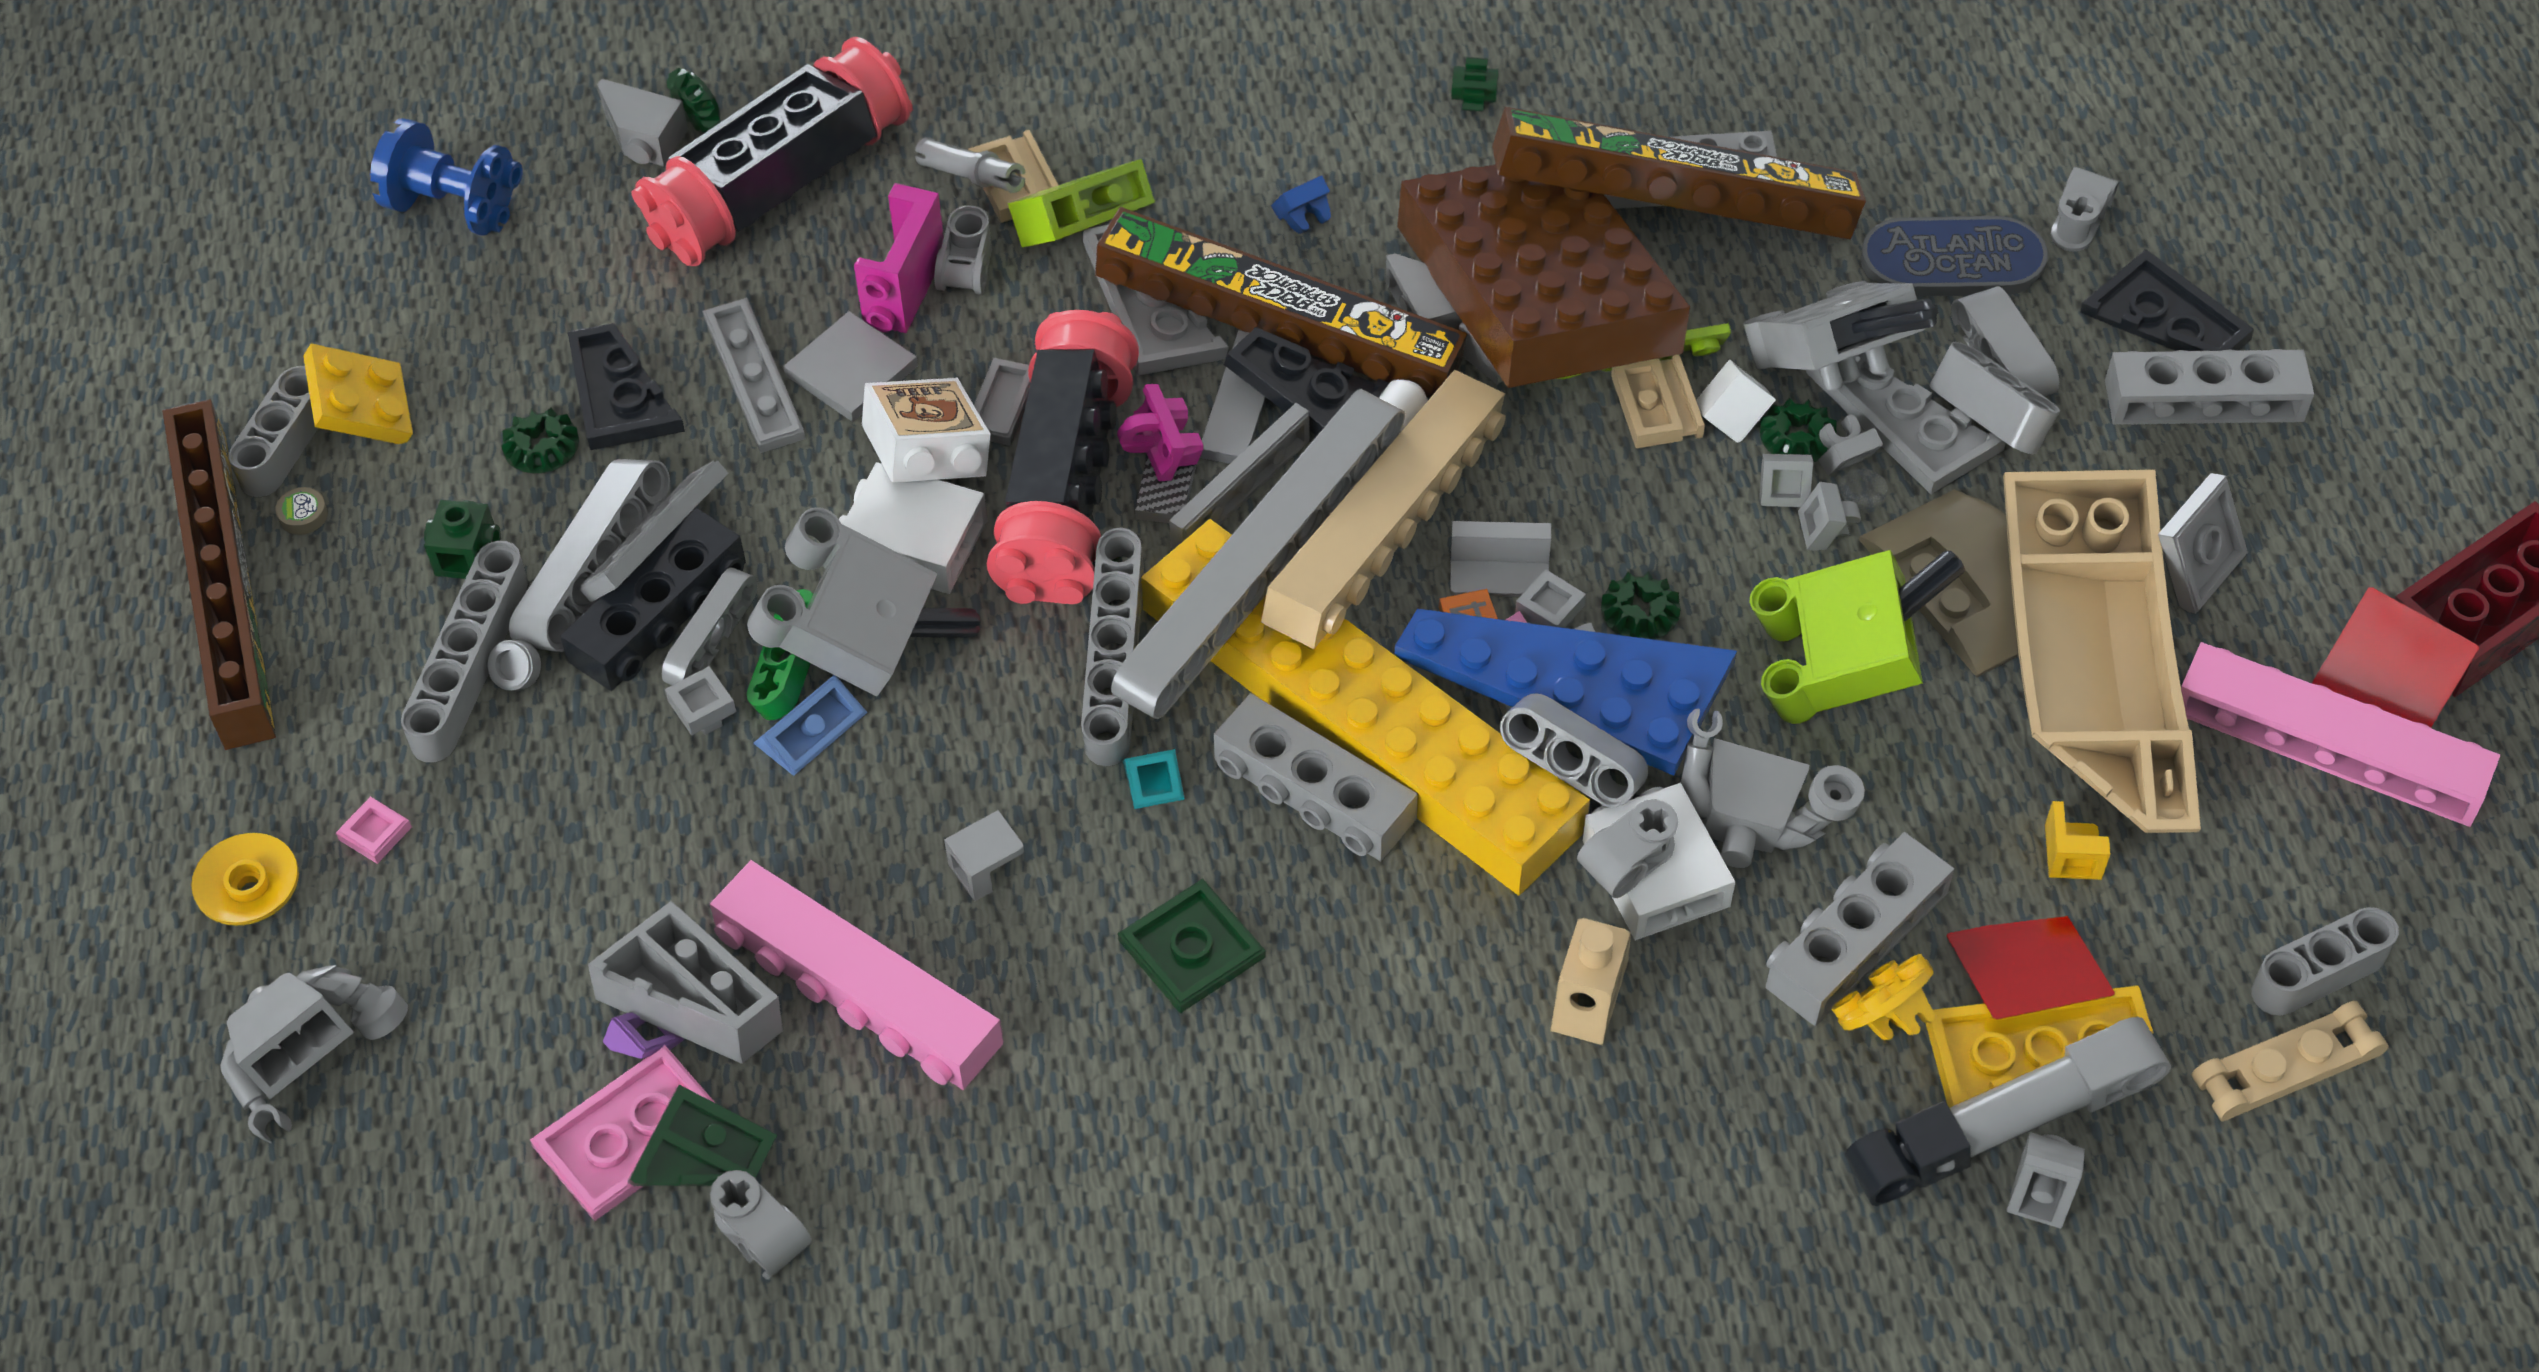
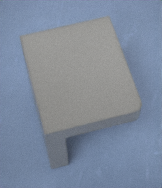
(981, 849)

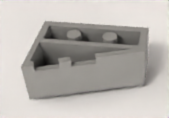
(688, 986)

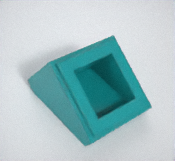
(1154, 779)

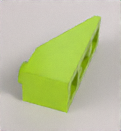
(1080, 203)

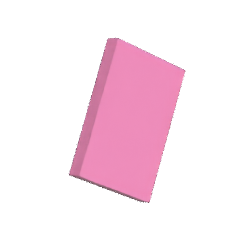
(606, 1134)

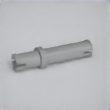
(981, 168)

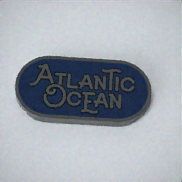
(1955, 254)

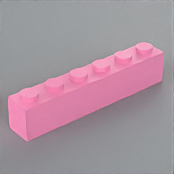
(2338, 734)
(856, 975)

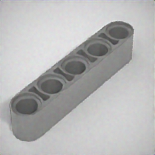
(611, 512)
(1109, 626)
(461, 653)

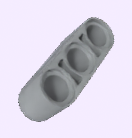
(2004, 336)
(1994, 398)
(274, 435)
(1598, 747)
(2337, 944)

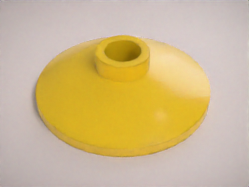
(239, 861)

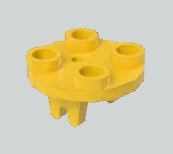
(1893, 996)

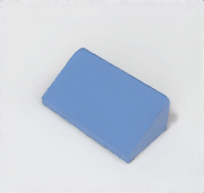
(811, 726)

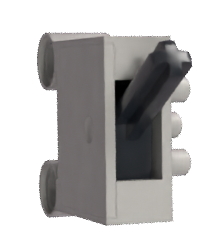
(1836, 329)
(860, 608)

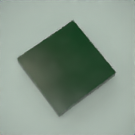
(1191, 945)

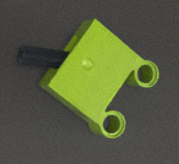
(1851, 628)

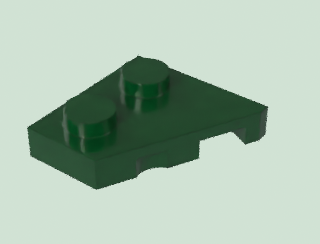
(699, 1143)

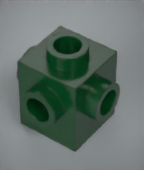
(457, 536)

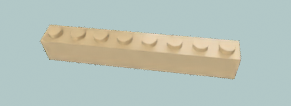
(1383, 510)

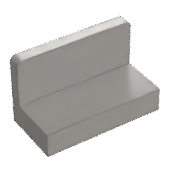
(1498, 556)

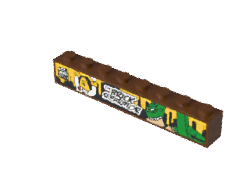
(1677, 173)
(1277, 299)
(218, 576)

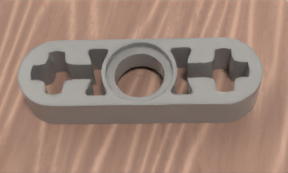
(711, 622)

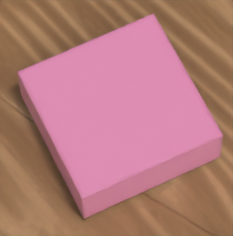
(373, 830)

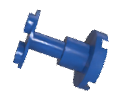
(410, 167)

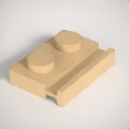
(1037, 172)
(1657, 401)

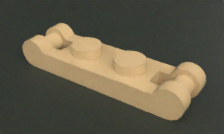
(2289, 1061)

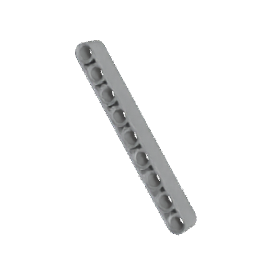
(1255, 554)

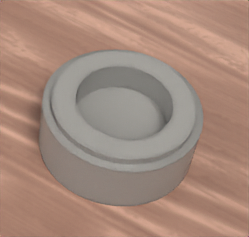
(514, 664)

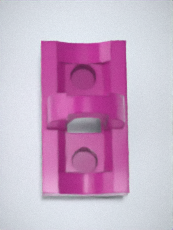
(1163, 416)

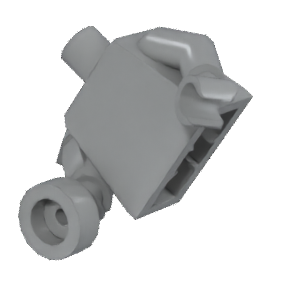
(1750, 795)
(293, 1027)

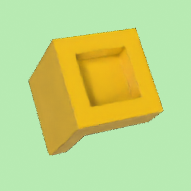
(2074, 848)

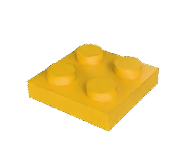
(357, 394)

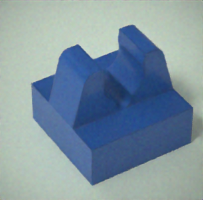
(1308, 196)

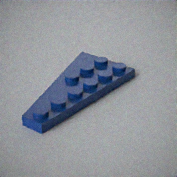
(1617, 682)

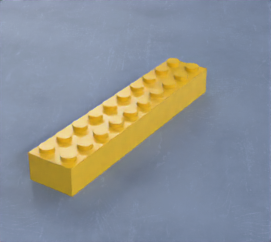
(1378, 708)

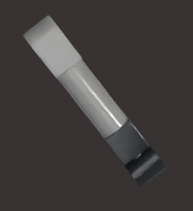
(1945, 1138)

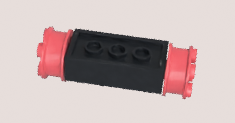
(772, 149)
(1055, 479)

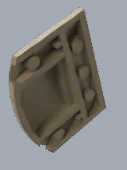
(1977, 607)

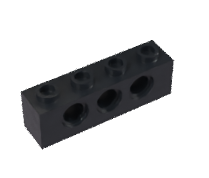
(652, 601)

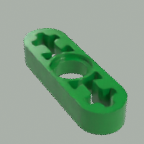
(777, 684)

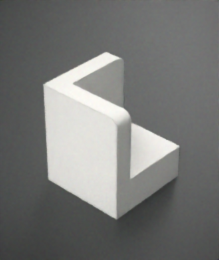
(1734, 401)

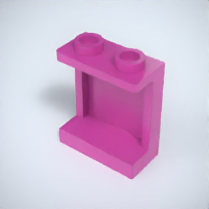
(896, 287)

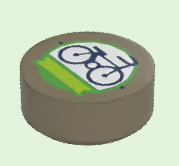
(301, 510)

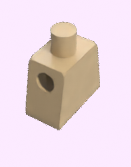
(1591, 967)

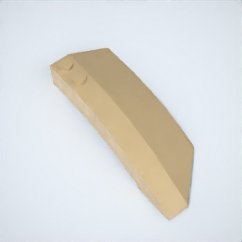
(2101, 639)

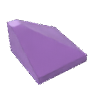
(625, 1039)

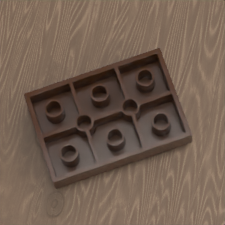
(1541, 274)

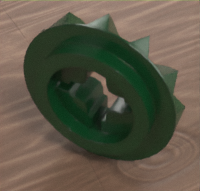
(697, 100)
(1777, 425)
(548, 453)
(1629, 619)

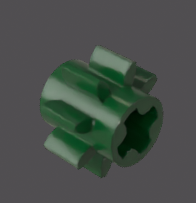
(1474, 84)

